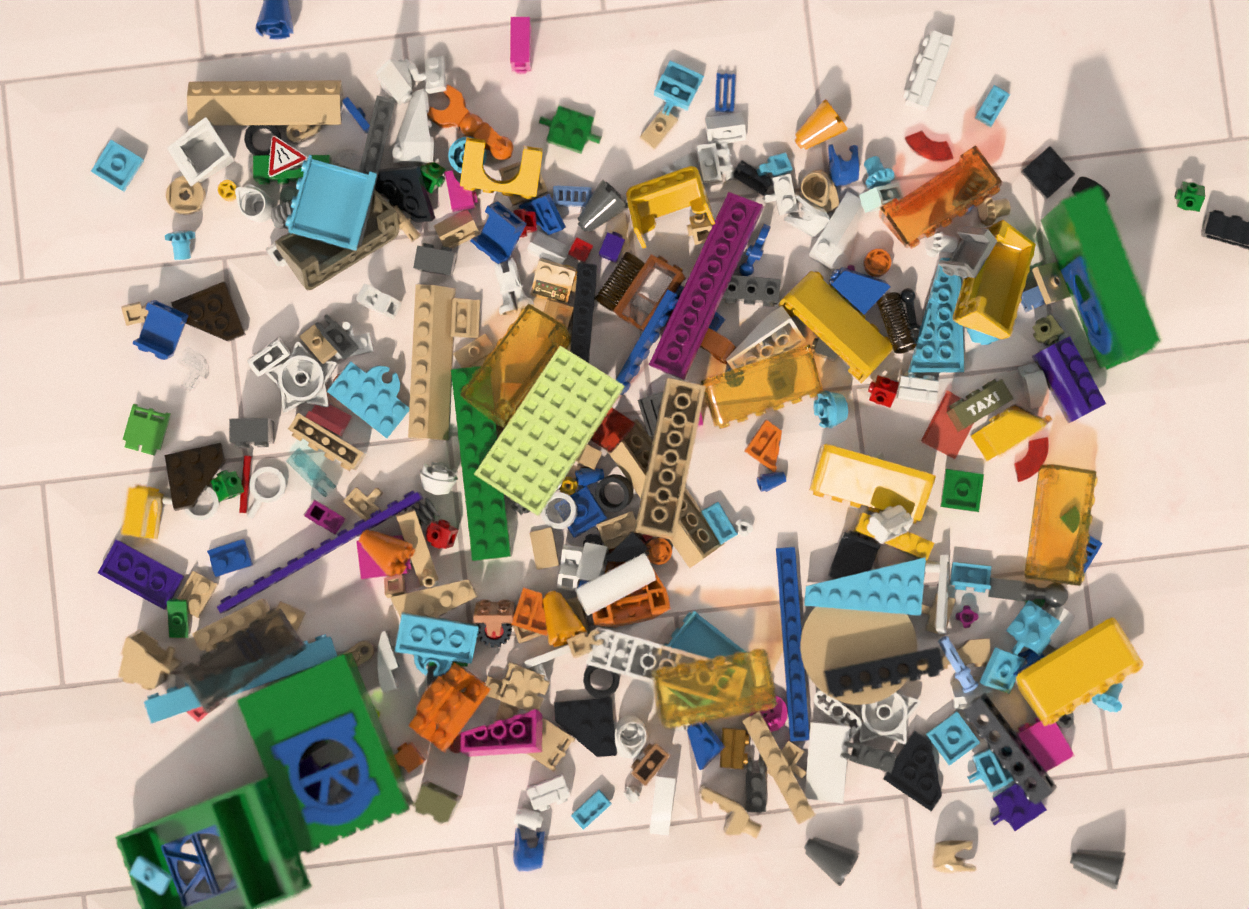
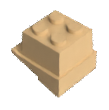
(146, 661)

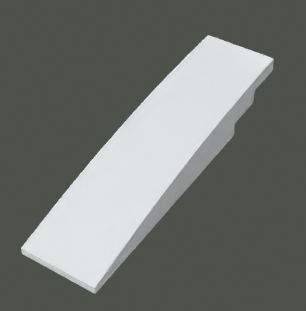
(634, 655)

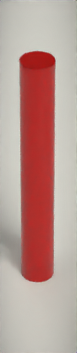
(245, 484)

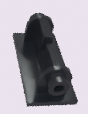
(748, 175)

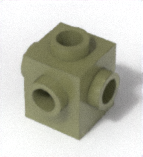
(1047, 330)

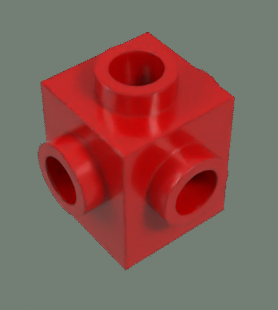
(529, 218)
(883, 391)
(441, 534)

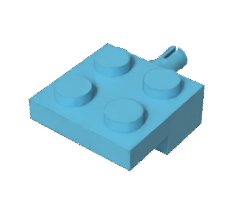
(678, 86)
(1032, 628)
(990, 770)

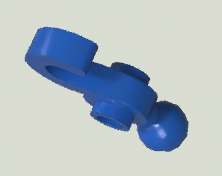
(754, 252)

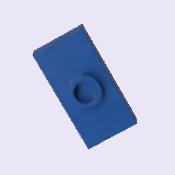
(357, 113)

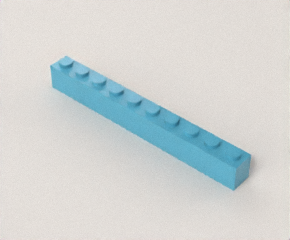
(182, 700)

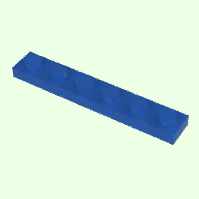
(648, 337)

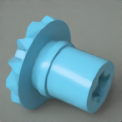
(877, 173)
(180, 243)
(1110, 699)

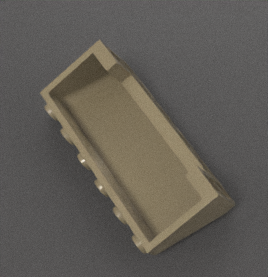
(319, 261)

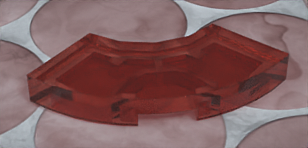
(929, 149)
(1033, 459)

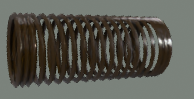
(636, 264)
(902, 341)

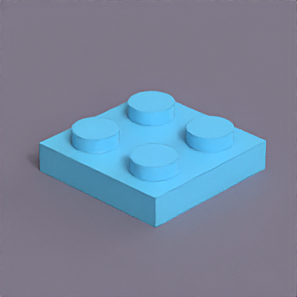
(117, 165)
(1001, 669)
(952, 738)

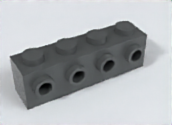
(752, 290)

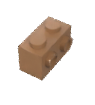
(650, 764)

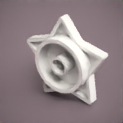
(288, 377)
(890, 725)

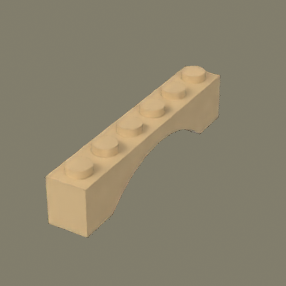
(970, 652)

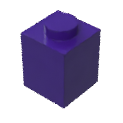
(612, 246)

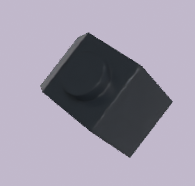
(629, 549)

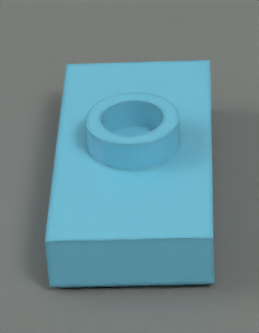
(992, 106)
(719, 523)
(591, 809)
(150, 875)

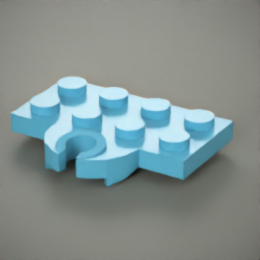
(370, 396)
(436, 641)

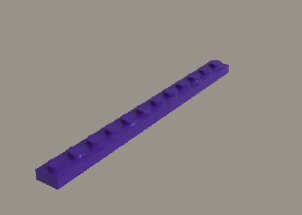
(312, 555)

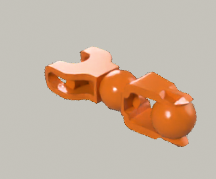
(470, 124)

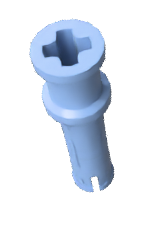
(961, 672)

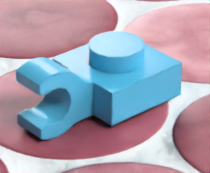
(776, 164)

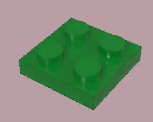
(962, 490)

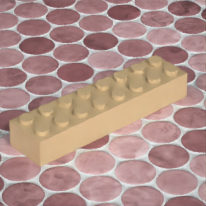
(669, 459)

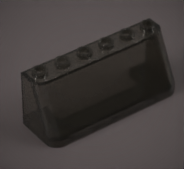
(242, 659)

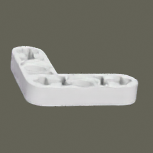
(851, 716)

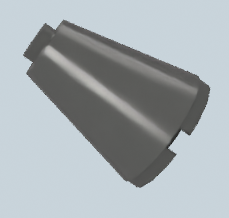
(601, 207)
(831, 858)
(1099, 865)

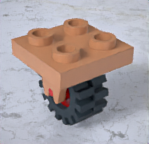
(494, 621)

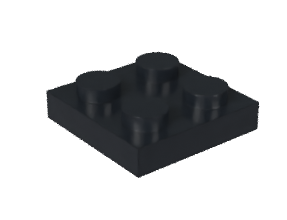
(1047, 173)

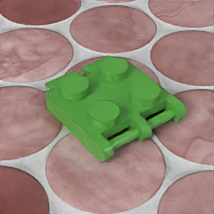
(145, 430)

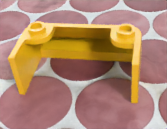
(665, 196)
(1006, 432)

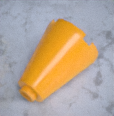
(820, 126)
(560, 619)

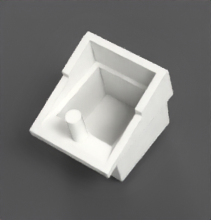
(200, 152)

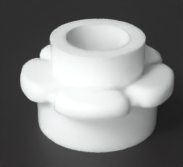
(747, 523)
(632, 794)

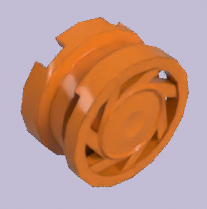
(877, 262)
(660, 551)

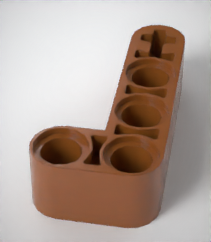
(716, 345)

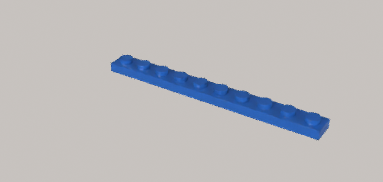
(791, 644)

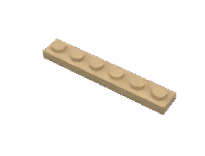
(778, 767)

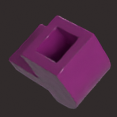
(324, 516)

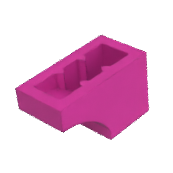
(459, 197)

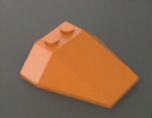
(635, 607)

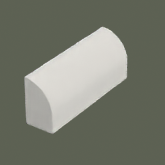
(615, 584)

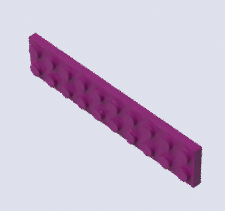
(706, 285)

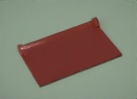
(612, 430)
(941, 431)

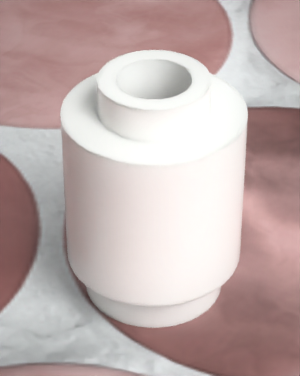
(528, 819)

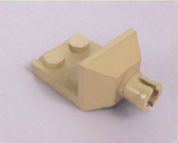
(739, 818)

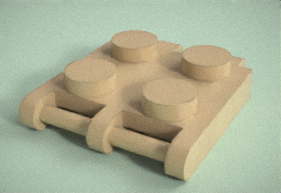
(523, 688)
(552, 741)

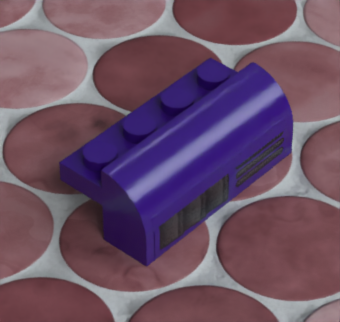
(1069, 380)

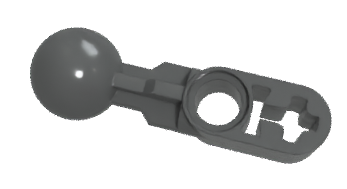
(1054, 594)

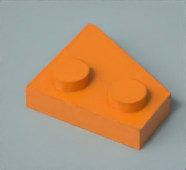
(765, 445)
(530, 612)

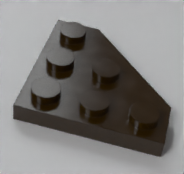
(212, 312)
(192, 473)

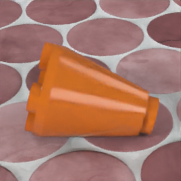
(387, 551)

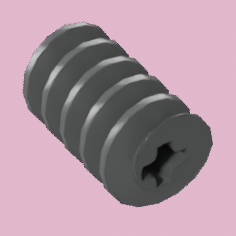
(425, 511)

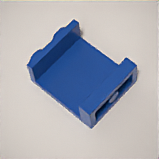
(499, 233)
(161, 330)

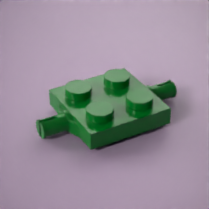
(570, 129)

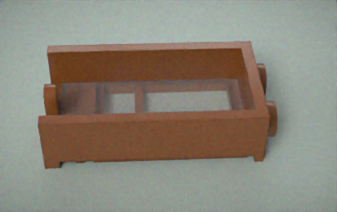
(648, 290)

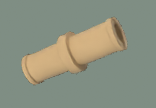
(406, 226)

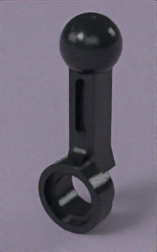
(908, 296)

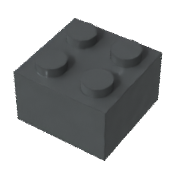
(251, 431)

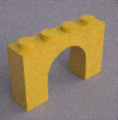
(523, 183)
(142, 512)

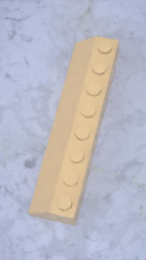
(265, 102)
(431, 363)
(693, 534)

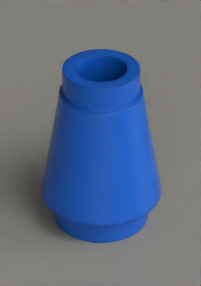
(587, 476)
(770, 481)

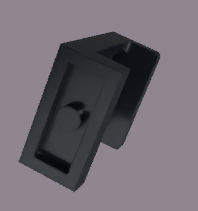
(853, 555)

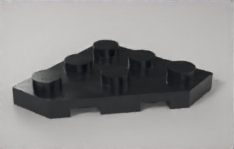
(407, 190)
(589, 723)
(916, 772)

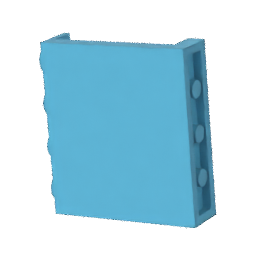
(331, 203)
(702, 638)

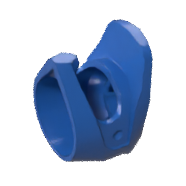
(843, 171)
(528, 858)

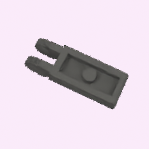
(337, 337)
(755, 787)

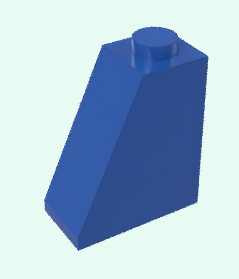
(858, 288)

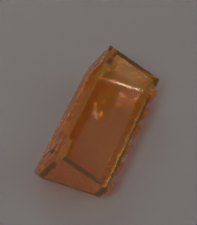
(941, 199)

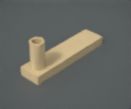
(421, 559)

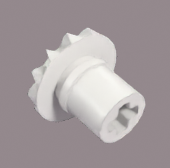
(940, 243)

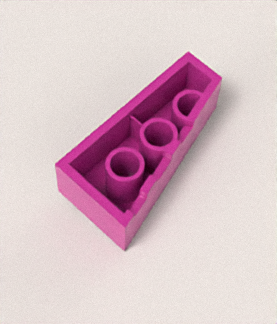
(506, 736)

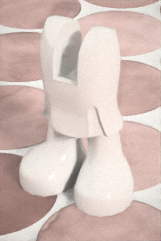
(509, 283)

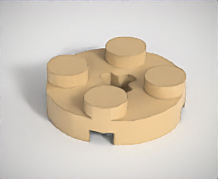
(177, 203)

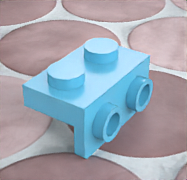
(970, 575)

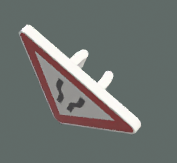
(283, 157)

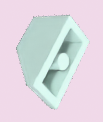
(879, 196)

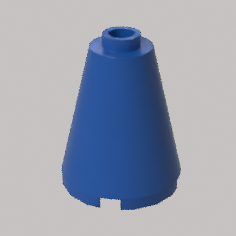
(275, 20)

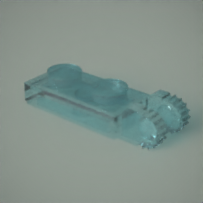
(309, 470)

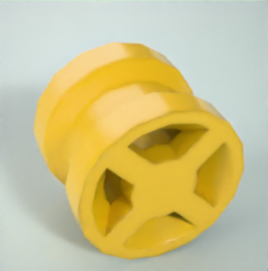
(224, 189)

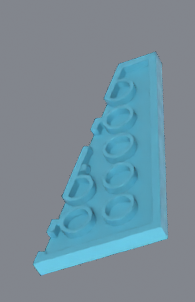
(940, 337)
(884, 589)

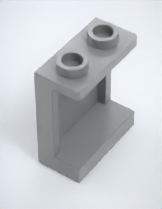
(970, 253)

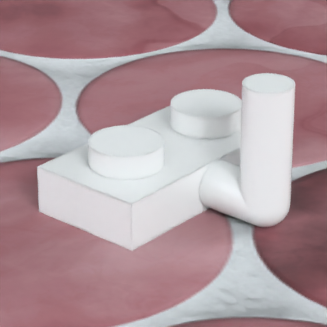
(433, 75)
(783, 195)
(363, 341)

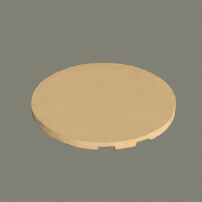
(851, 637)

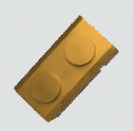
(733, 753)

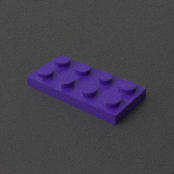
(140, 574)

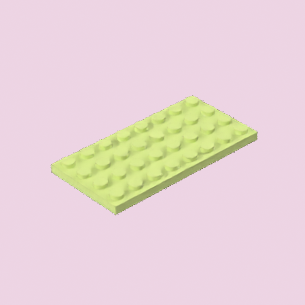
(549, 430)

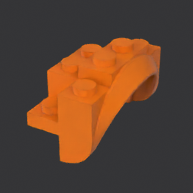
(448, 706)

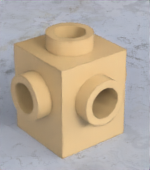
(699, 228)

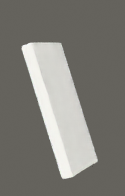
(825, 767)

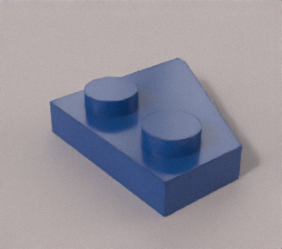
(546, 213)
(704, 743)

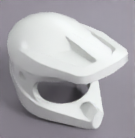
(254, 203)
(814, 218)
(630, 736)

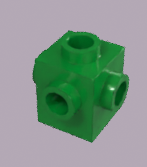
(433, 176)
(1190, 196)
(227, 485)

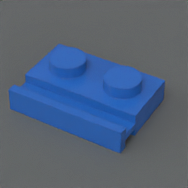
(230, 558)

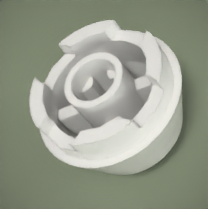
(438, 478)

